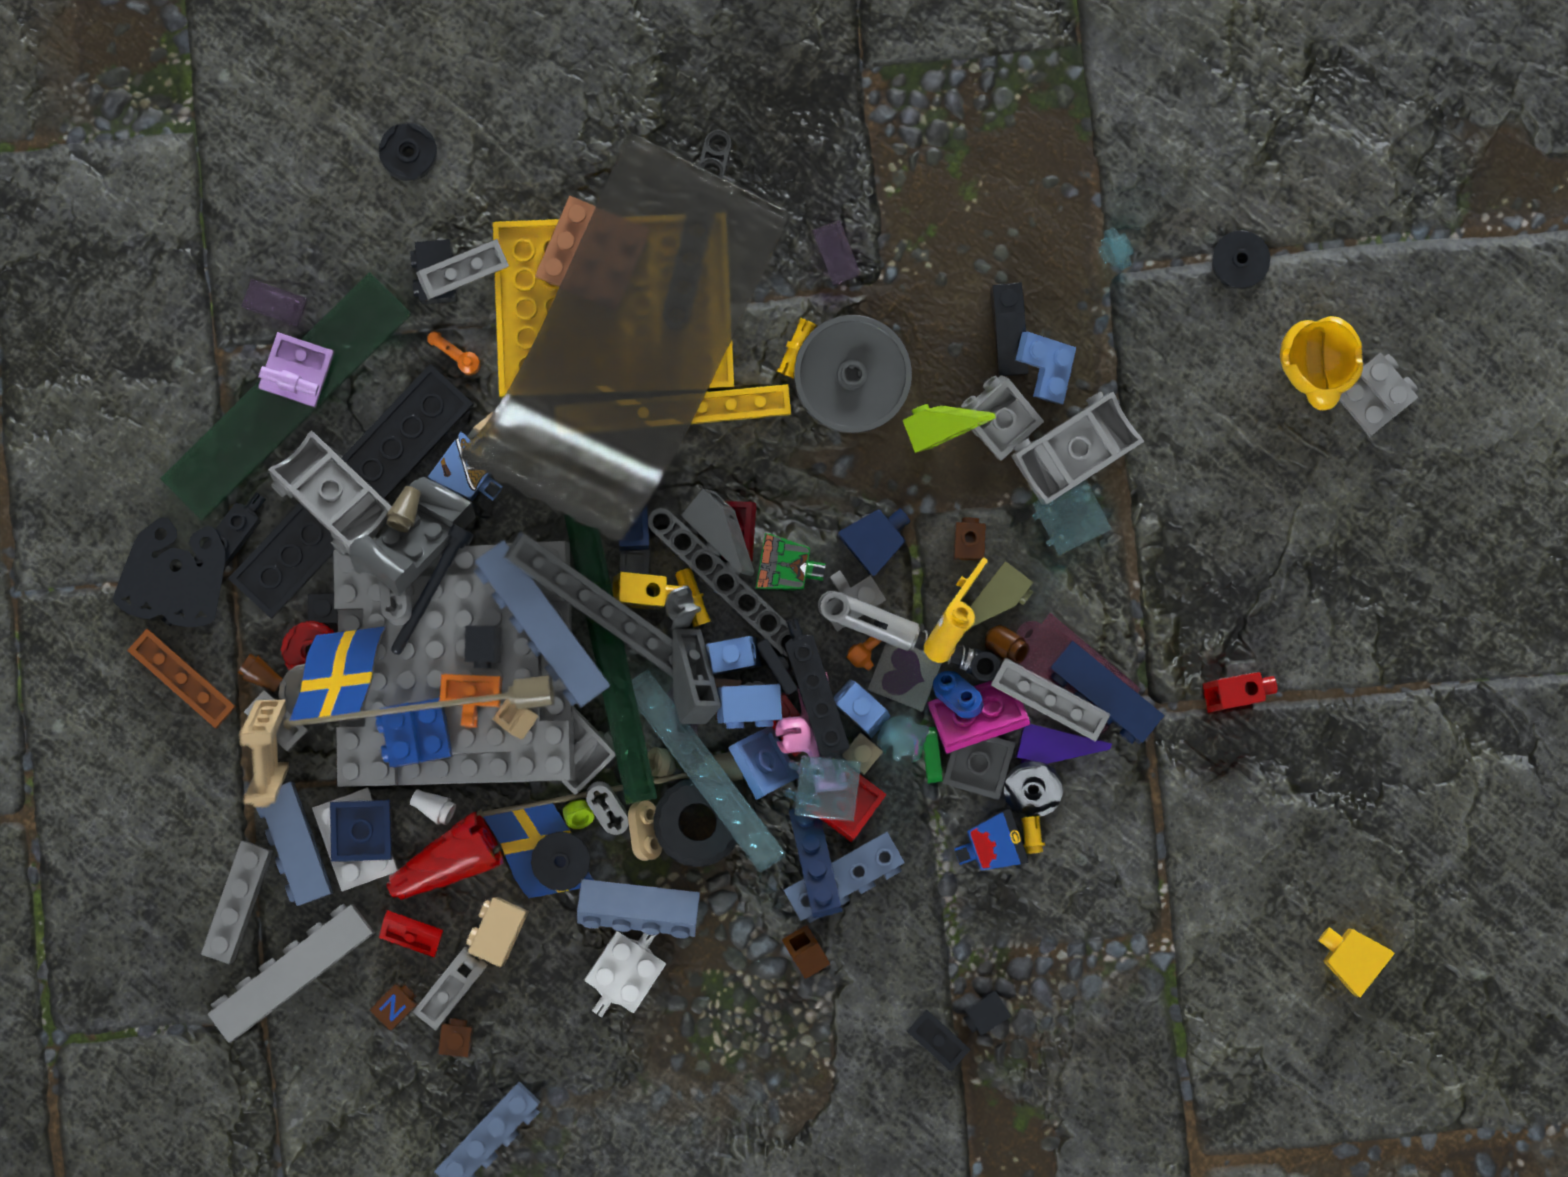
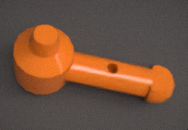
(467, 362)
(861, 653)

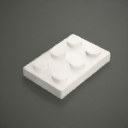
(351, 873)

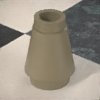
(404, 510)

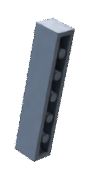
(542, 625)

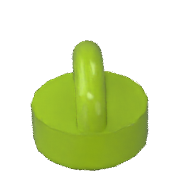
(578, 814)

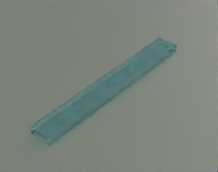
(706, 773)

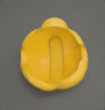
(1322, 359)

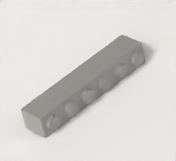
(291, 972)

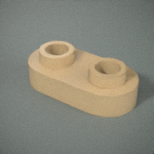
(642, 831)

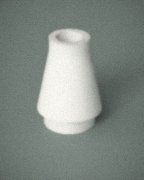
(434, 806)

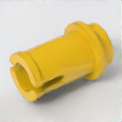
(1032, 835)

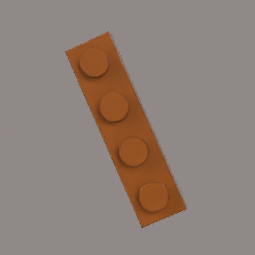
(181, 678)

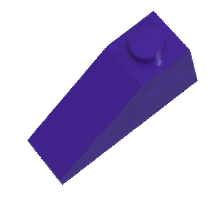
(1052, 746)

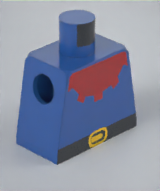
(993, 843)

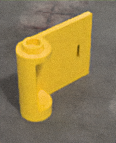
(953, 623)

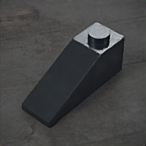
(1008, 326)

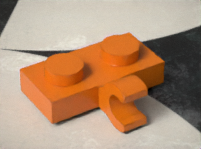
(468, 686)

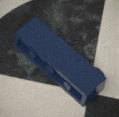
(1106, 691)

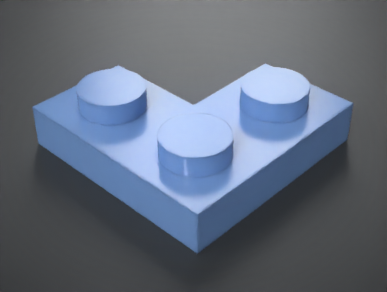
(1054, 361)

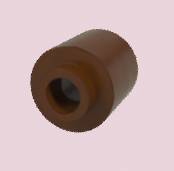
(1006, 644)

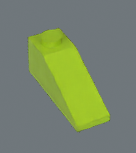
(940, 424)

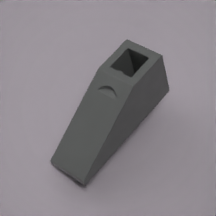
(719, 525)

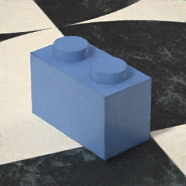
(749, 704)

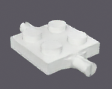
(624, 972)

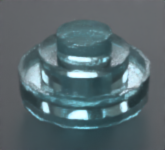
(1116, 249)

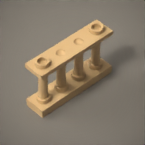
(261, 736)

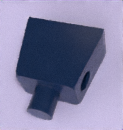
(875, 539)

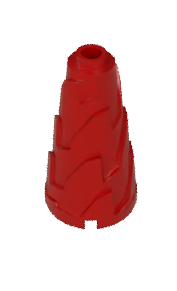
(448, 859)

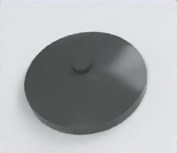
(852, 374)

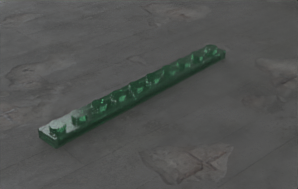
(613, 665)

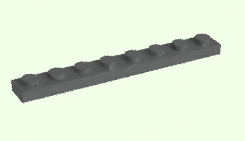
(592, 601)

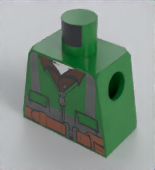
(786, 565)

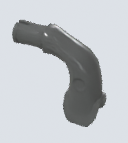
(679, 613)

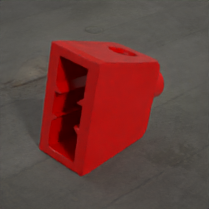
(1231, 692)

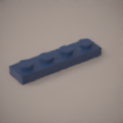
(816, 865)

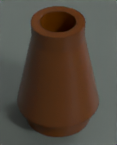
(259, 673)

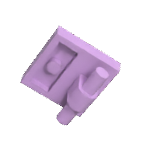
(296, 369)

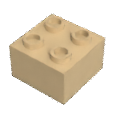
(497, 931)

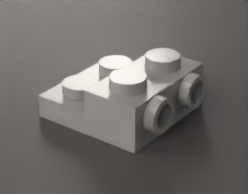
(1378, 394)
(1013, 415)

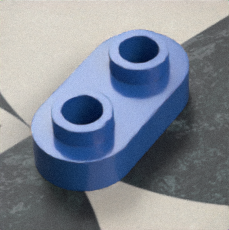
(955, 692)

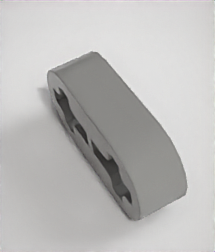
(388, 604)
(601, 811)

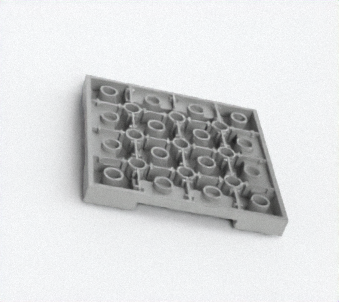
(438, 648)

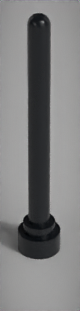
(458, 539)

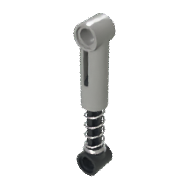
(901, 632)

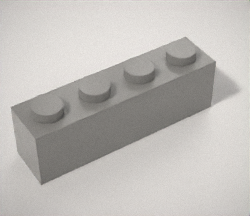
(237, 902)

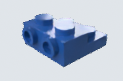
(414, 735)

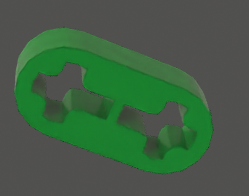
(932, 757)

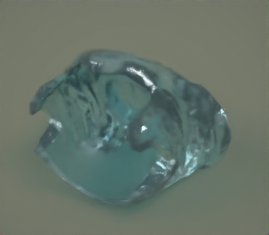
(904, 736)

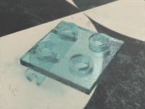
(1072, 518)
(825, 787)

